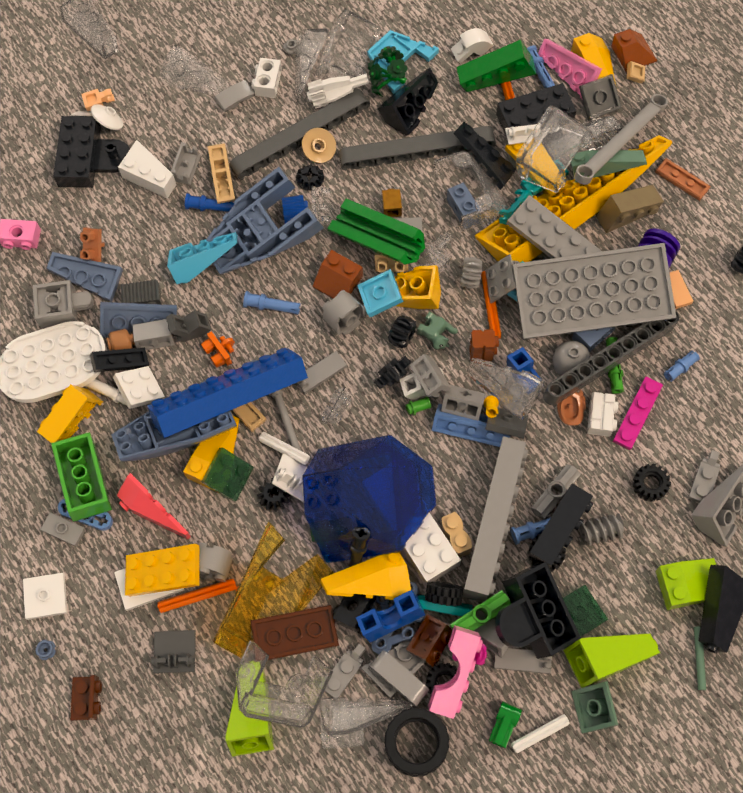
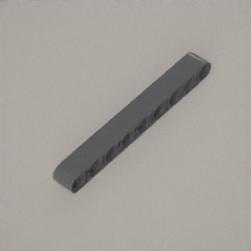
(291, 137)
(407, 149)
(605, 361)

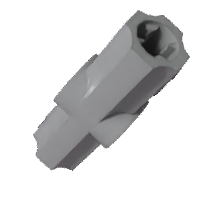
(548, 500)

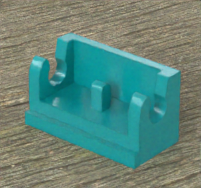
(518, 201)

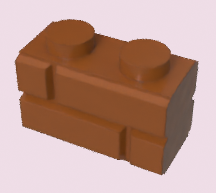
(483, 344)

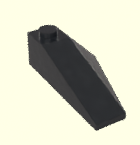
(405, 106)

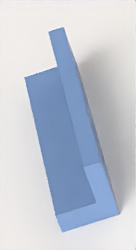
(466, 428)

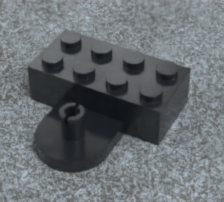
(531, 107)
(83, 152)
(535, 613)

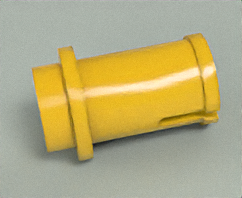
(491, 404)

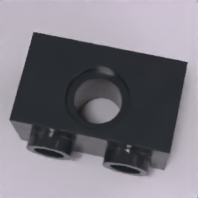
(347, 617)

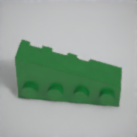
(497, 67)

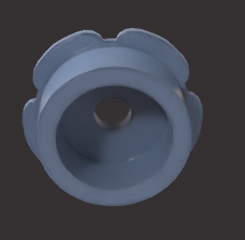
(50, 645)

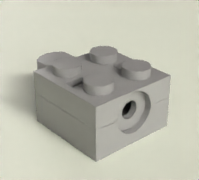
(58, 303)

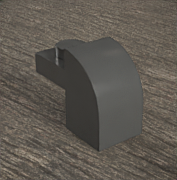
(189, 327)

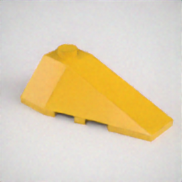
(205, 453)

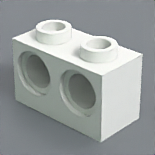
(267, 77)

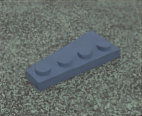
(88, 274)

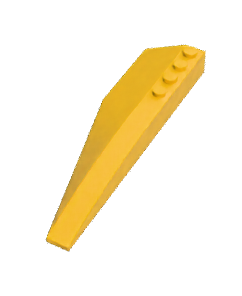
(572, 205)

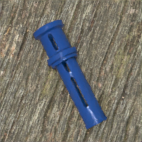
(205, 203)

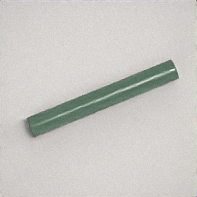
(700, 662)

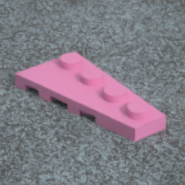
(568, 65)

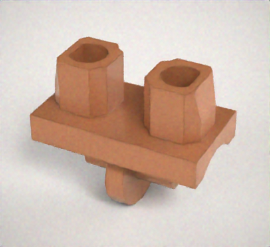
(91, 244)

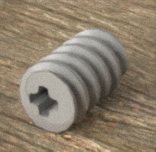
(603, 528)

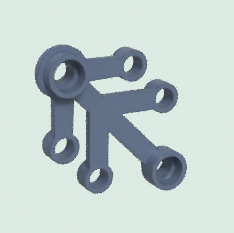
(389, 639)

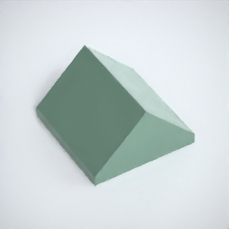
(595, 708)

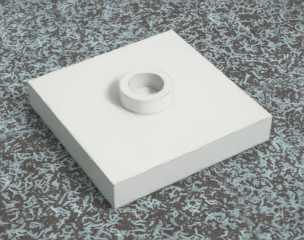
(45, 596)

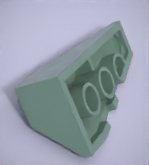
(620, 161)

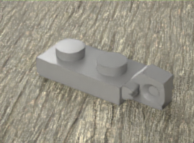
(705, 477)
(345, 671)

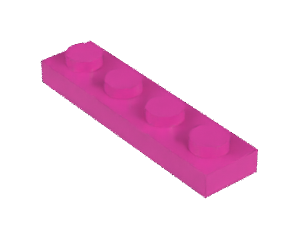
(637, 413)

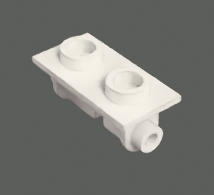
(518, 134)

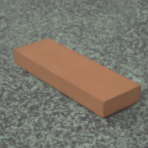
(682, 179)

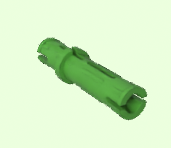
(616, 373)

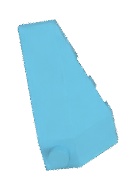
(189, 260)

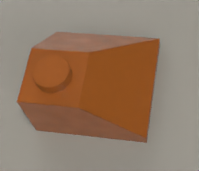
(632, 47)

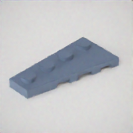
(125, 315)

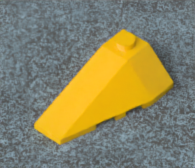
(595, 51)
(420, 287)
(378, 576)

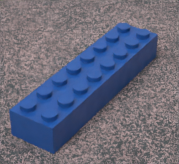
(226, 391)

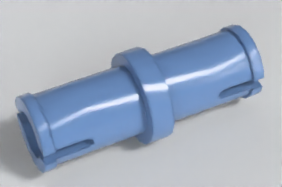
(681, 365)

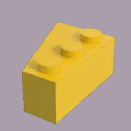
(68, 413)

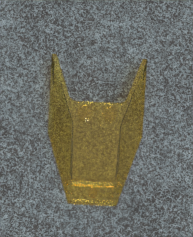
(266, 594)

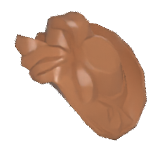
(572, 409)

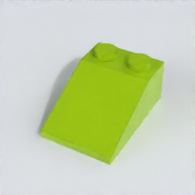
(684, 582)

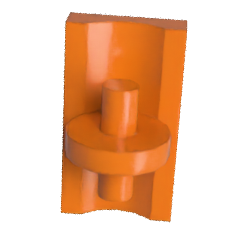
(213, 344)

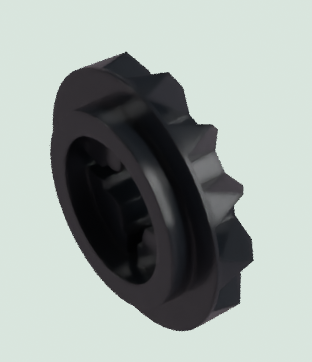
(303, 181)

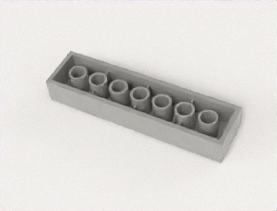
(494, 520)

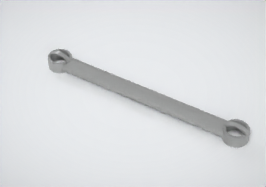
(620, 139)

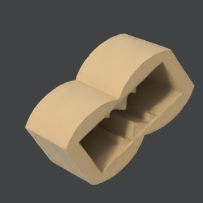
(453, 530)

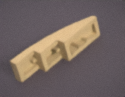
(221, 173)

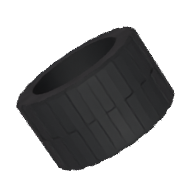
(428, 718)

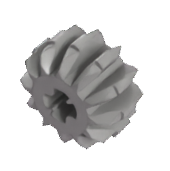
(471, 272)

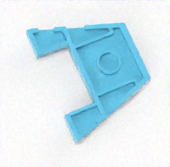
(405, 46)

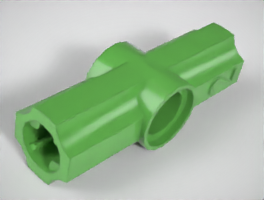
(490, 607)

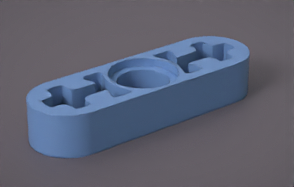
(96, 524)

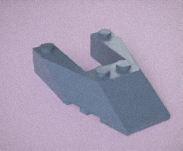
(256, 231)

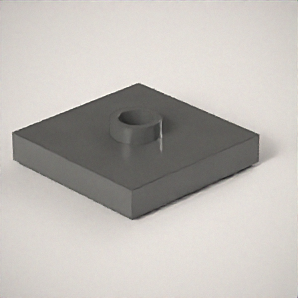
(600, 97)
(507, 424)

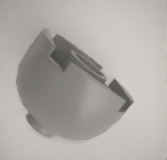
(569, 355)

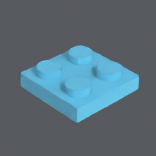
(380, 293)

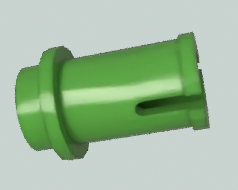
(417, 406)

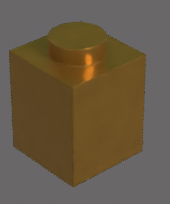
(392, 202)

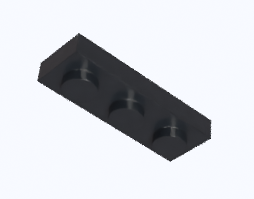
(119, 359)

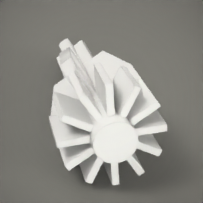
(331, 89)

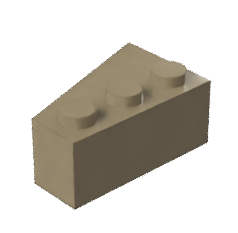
(628, 207)

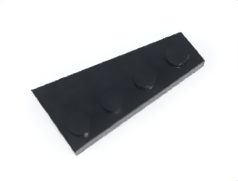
(485, 154)

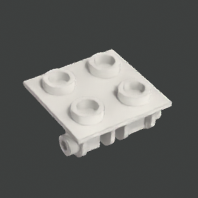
(289, 476)

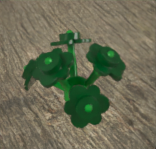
(394, 71)

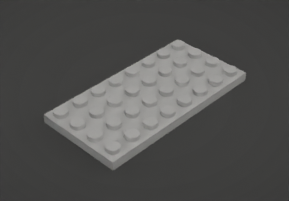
(594, 291)

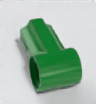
(506, 720)

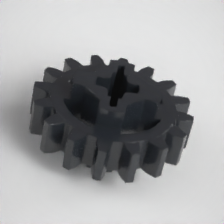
(392, 372)

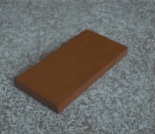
(295, 632)

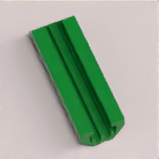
(378, 232)

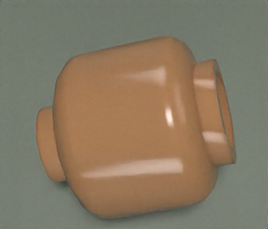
(120, 340)

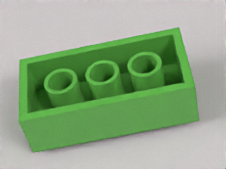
(81, 477)

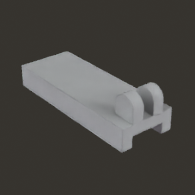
(322, 372)
(523, 661)

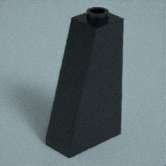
(721, 608)

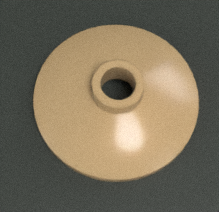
(324, 140)

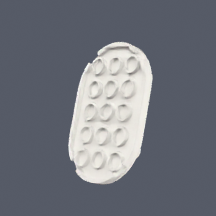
(49, 361)

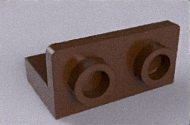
(430, 640)
(85, 698)

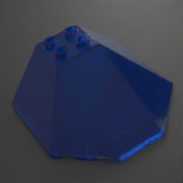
(368, 486)

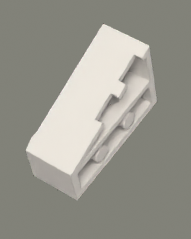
(146, 171)

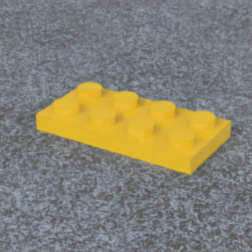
(162, 570)

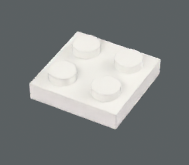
(138, 387)

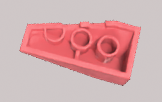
(140, 502)

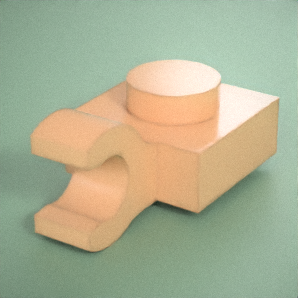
(95, 97)

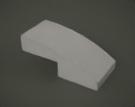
(233, 95)

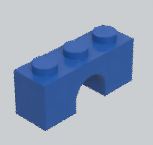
(377, 624)

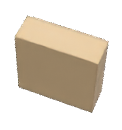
(635, 72)

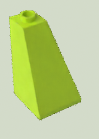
(604, 656)
(247, 734)

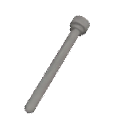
(285, 418)

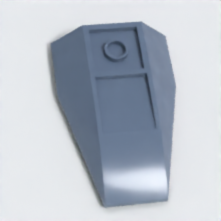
(143, 441)

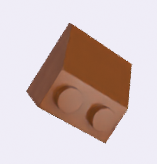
(337, 274)

